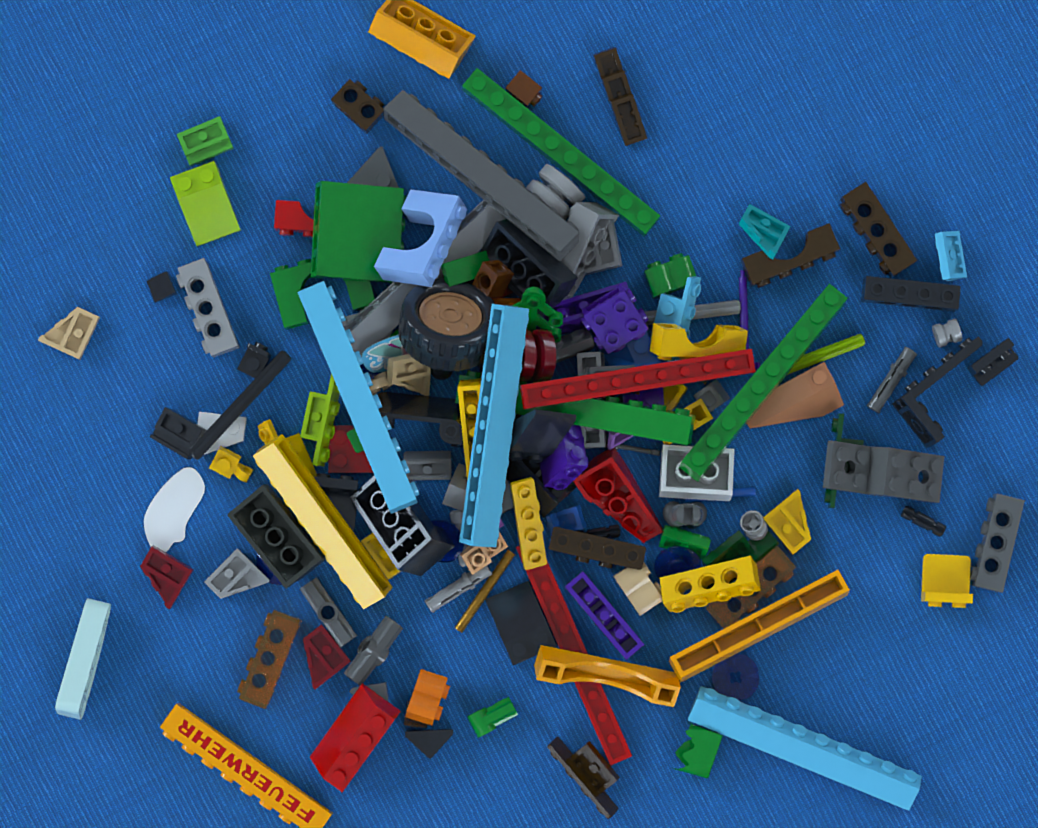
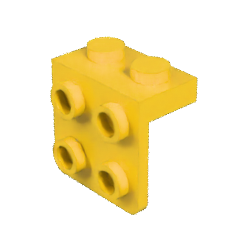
(946, 580)

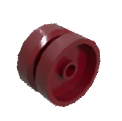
(538, 356)

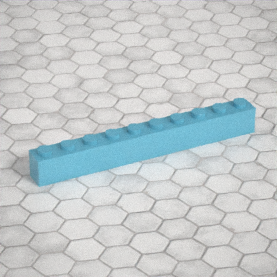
(357, 397)
(494, 425)
(805, 748)

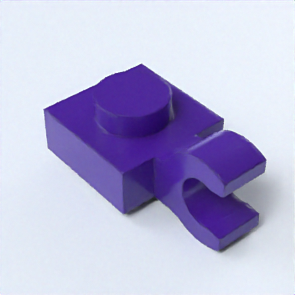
(649, 397)

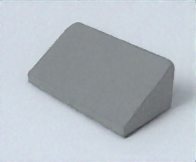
(428, 465)

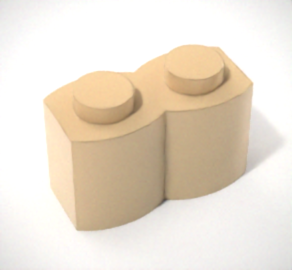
(639, 588)

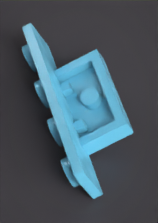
(679, 310)

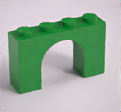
(292, 280)

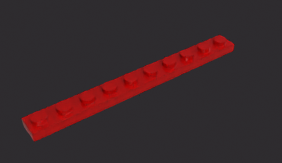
(637, 378)
(569, 639)

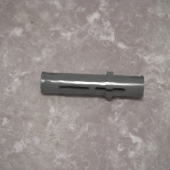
(892, 379)

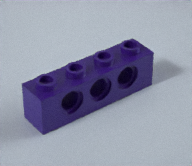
(572, 308)
(604, 615)

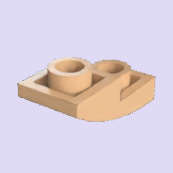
(479, 557)

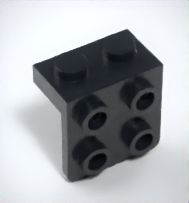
(339, 493)

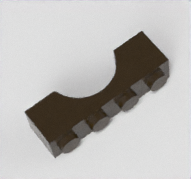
(818, 244)

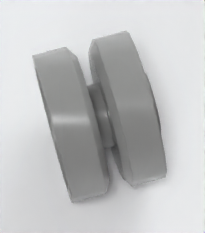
(558, 190)

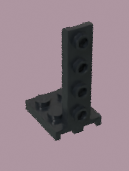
(915, 412)

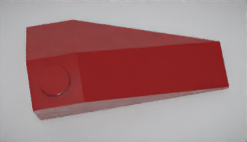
(616, 492)

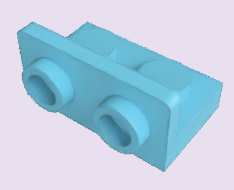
(950, 255)

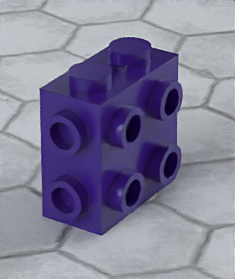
(615, 319)
(566, 461)

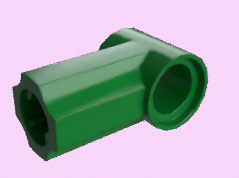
(488, 718)

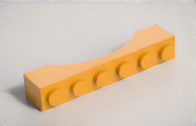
(567, 666)

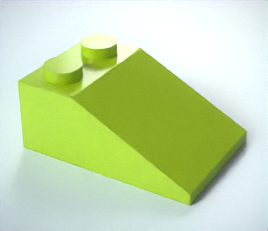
(205, 203)

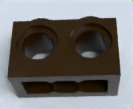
(354, 109)

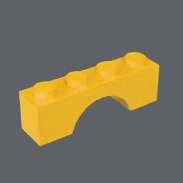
(672, 341)

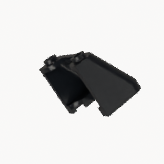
(427, 410)

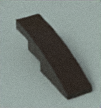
(620, 96)

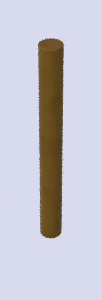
(484, 591)

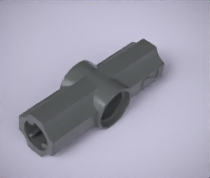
(318, 599)
(373, 650)

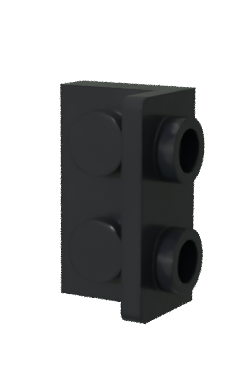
(993, 362)

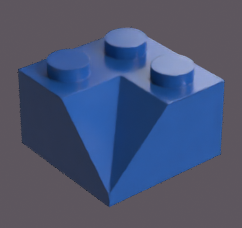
(634, 353)

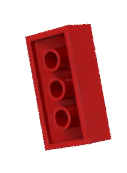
(353, 737)

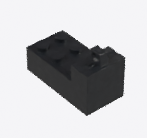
(405, 535)

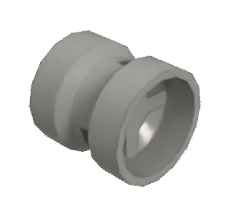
(947, 333)
(750, 522)

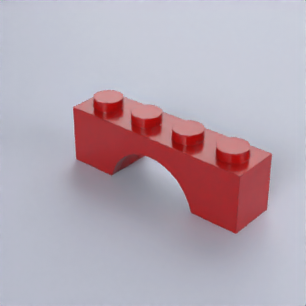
(291, 219)

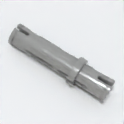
(456, 588)

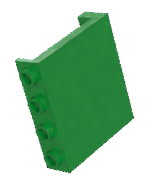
(353, 228)

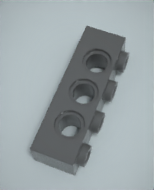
(1012, 509)

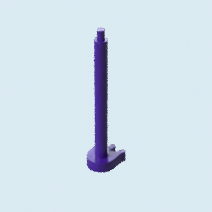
(744, 308)

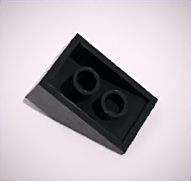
(538, 434)
(520, 622)

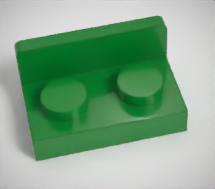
(678, 537)

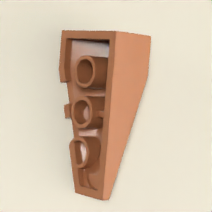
(801, 398)

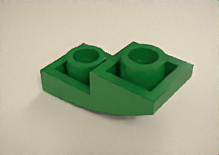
(463, 269)

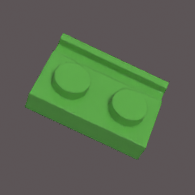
(205, 141)

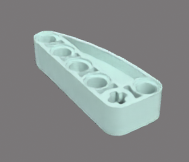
(83, 660)

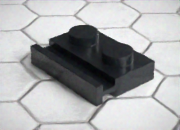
(177, 432)

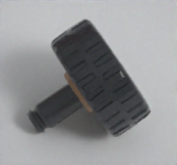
(445, 326)

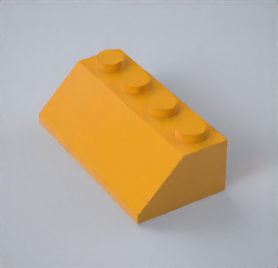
(422, 35)

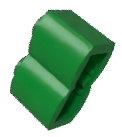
(669, 276)

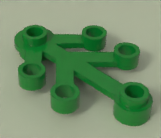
(534, 299)

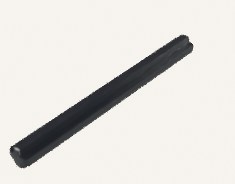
(239, 405)

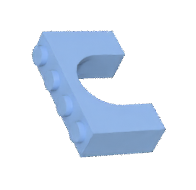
(423, 264)

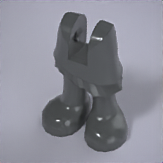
(684, 514)

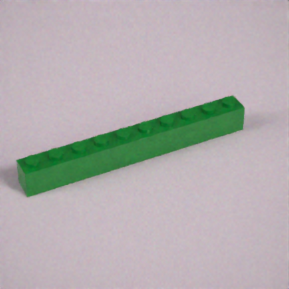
(560, 152)
(763, 383)
(618, 416)

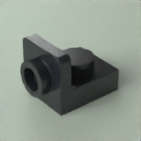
(254, 359)

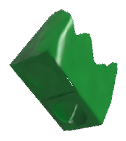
(699, 752)

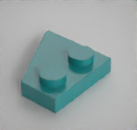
(764, 230)

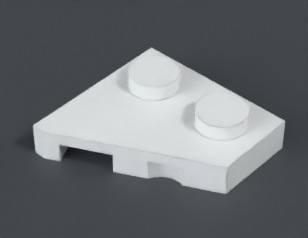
(232, 436)

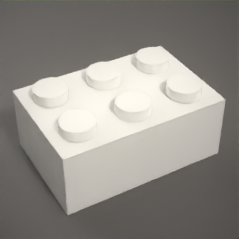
(714, 485)

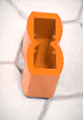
(427, 697)

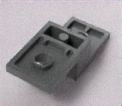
(883, 471)

